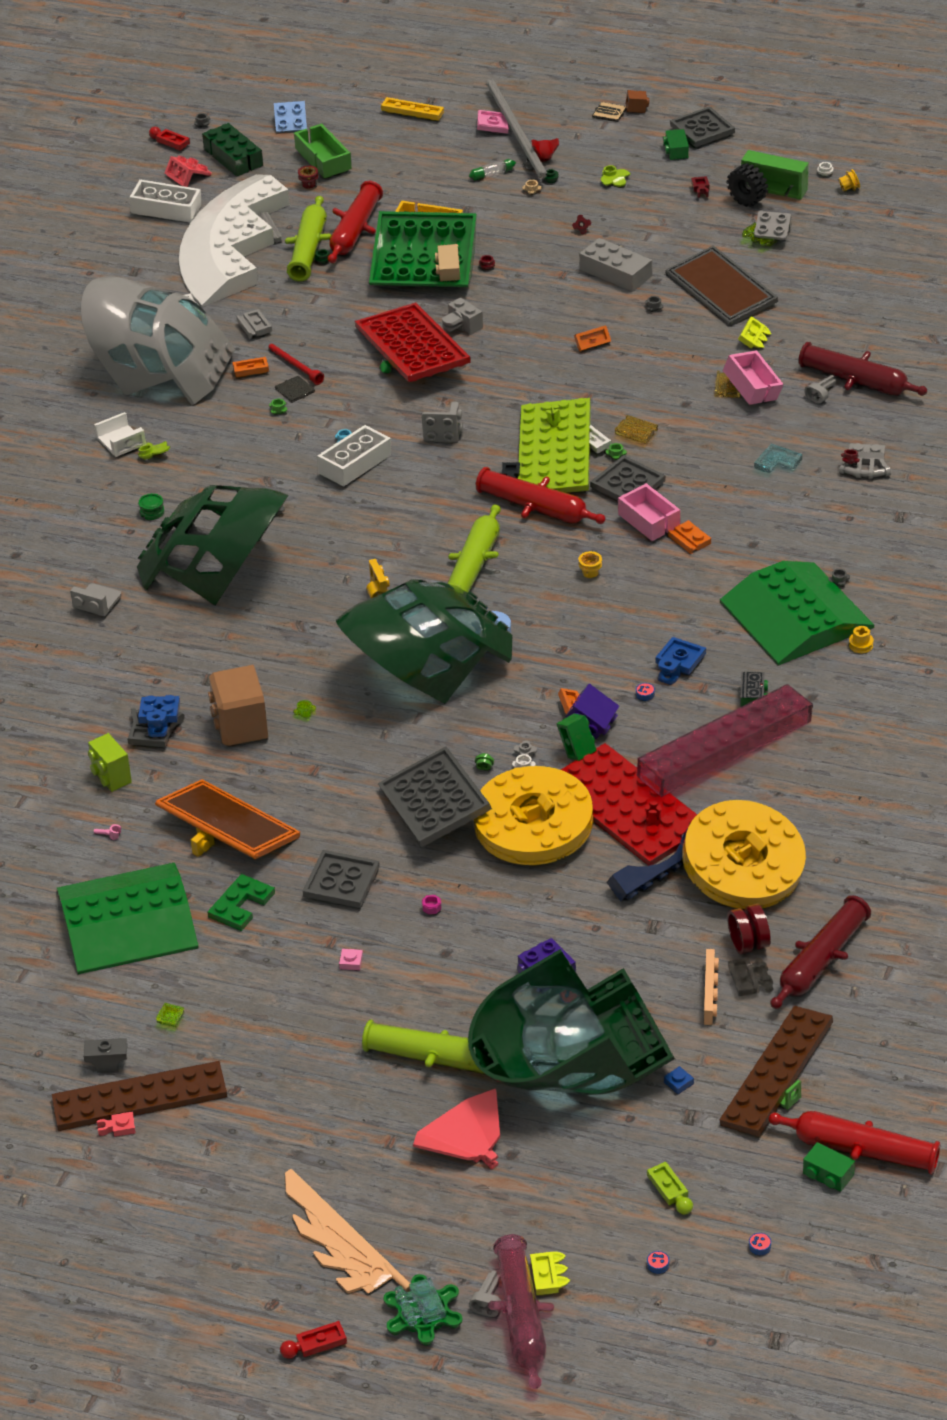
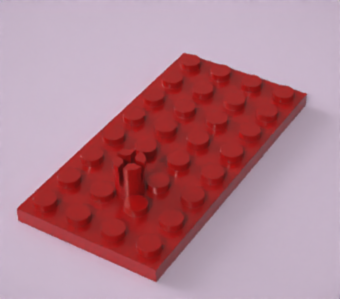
(412, 342)
(629, 808)

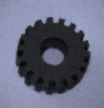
(739, 188)

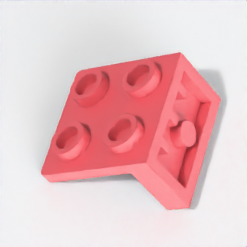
(181, 169)

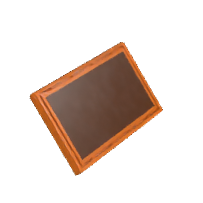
(228, 819)

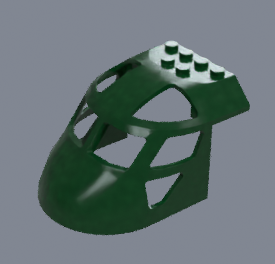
(230, 540)

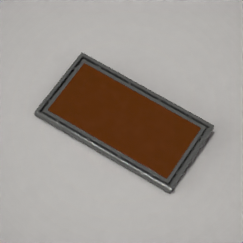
(722, 285)

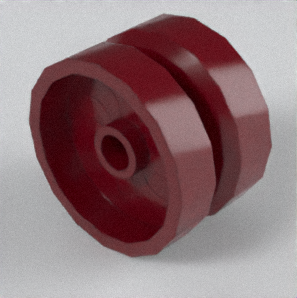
(748, 928)

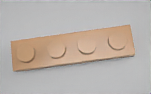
(711, 993)

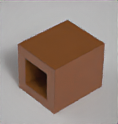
(636, 101)

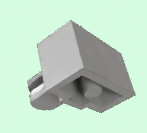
(463, 317)

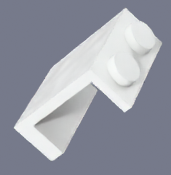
(118, 435)

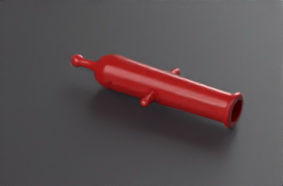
(354, 220)
(535, 497)
(862, 1140)

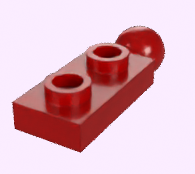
(169, 138)
(315, 1341)

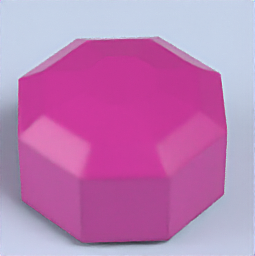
(431, 904)

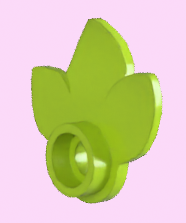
(614, 176)
(148, 450)

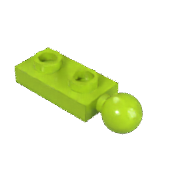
(670, 1187)

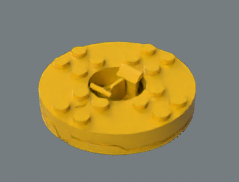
(534, 815)
(743, 854)

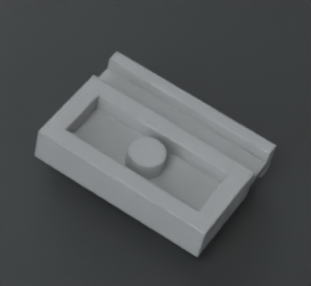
(254, 323)

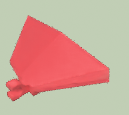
(465, 1130)

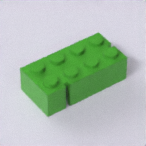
(323, 151)
(780, 173)

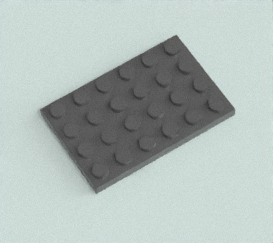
(434, 796)

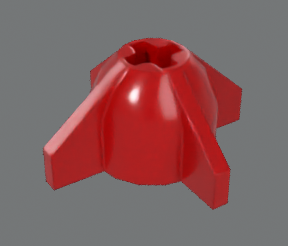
(545, 148)

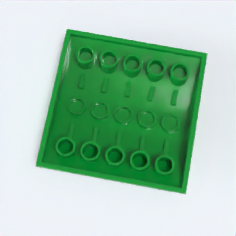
(408, 245)
(793, 610)
(127, 918)

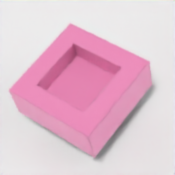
(351, 959)

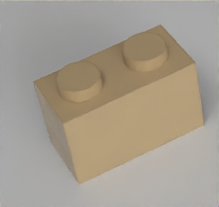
(448, 262)

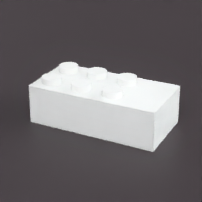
(165, 201)
(354, 455)

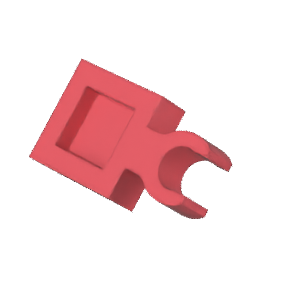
(120, 1124)

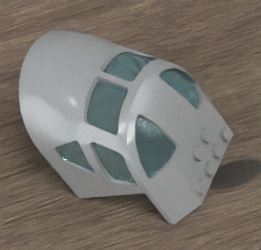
(153, 337)

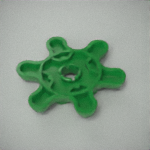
(425, 1331)

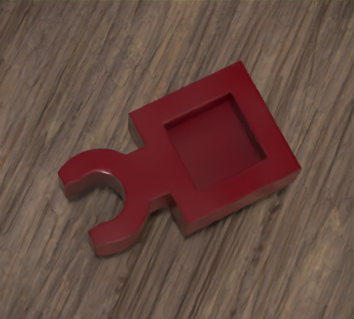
(700, 185)

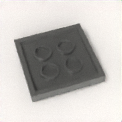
(703, 126)
(625, 476)
(341, 878)

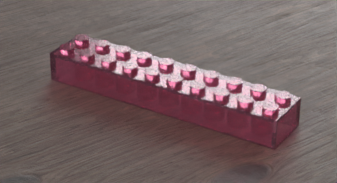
(724, 740)

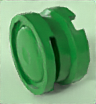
(151, 506)

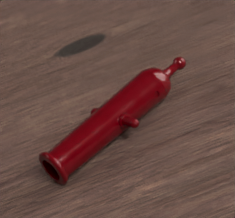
(857, 370)
(821, 950)

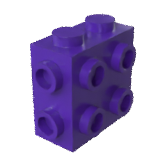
(596, 708)
(539, 952)

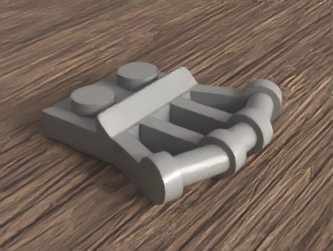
(870, 455)

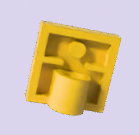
(378, 582)

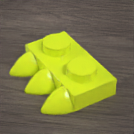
(754, 333)
(547, 1272)

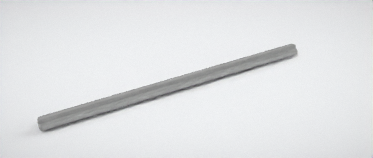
(516, 128)

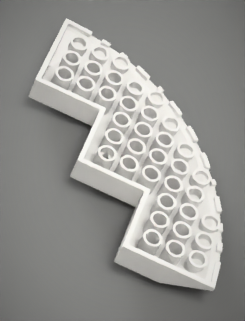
(226, 232)

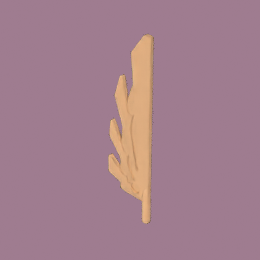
(344, 1243)

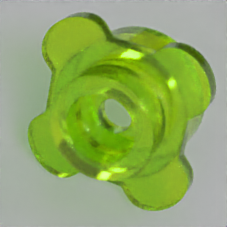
(304, 708)

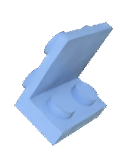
(290, 116)

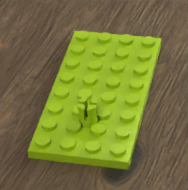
(556, 444)

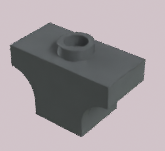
(105, 1053)

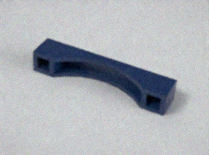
(632, 878)

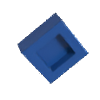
(678, 1080)

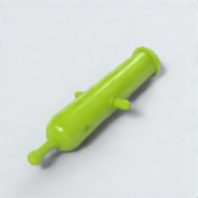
(307, 240)
(475, 550)
(419, 1045)

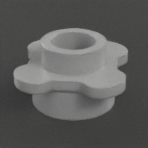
(525, 748)

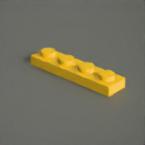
(412, 108)

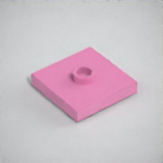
(492, 121)

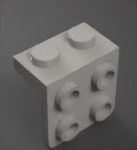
(772, 225)
(443, 425)
(94, 598)

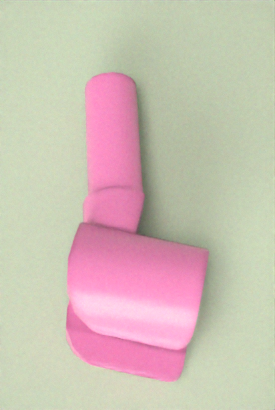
(113, 833)

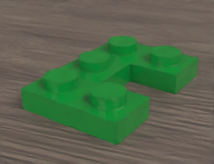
(227, 907)

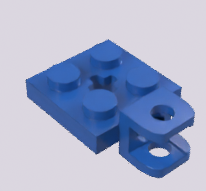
(673, 663)
(158, 713)

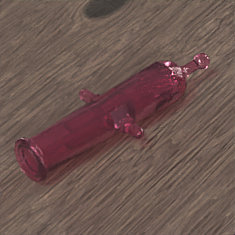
(520, 1305)

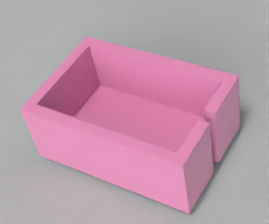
(753, 377)
(648, 511)

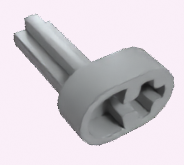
(817, 391)
(480, 1299)

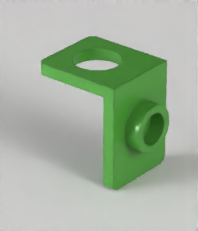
(791, 1096)

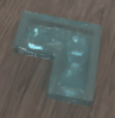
(777, 455)

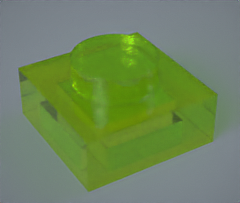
(170, 1015)

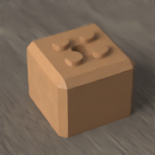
(238, 705)

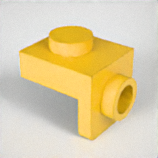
(201, 842)

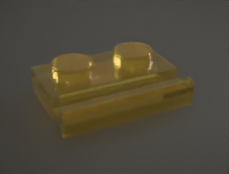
(725, 386)
(636, 429)

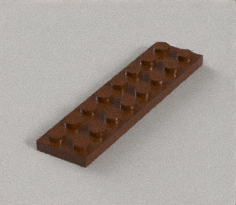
(776, 1070)
(139, 1095)

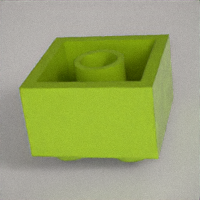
(109, 762)

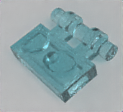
(426, 1299)

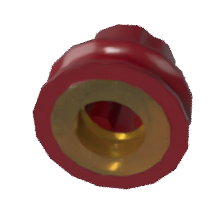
(308, 174)

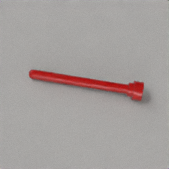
(314, 375)

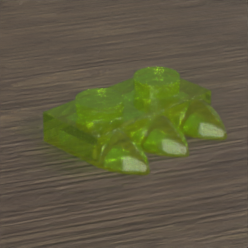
(749, 232)

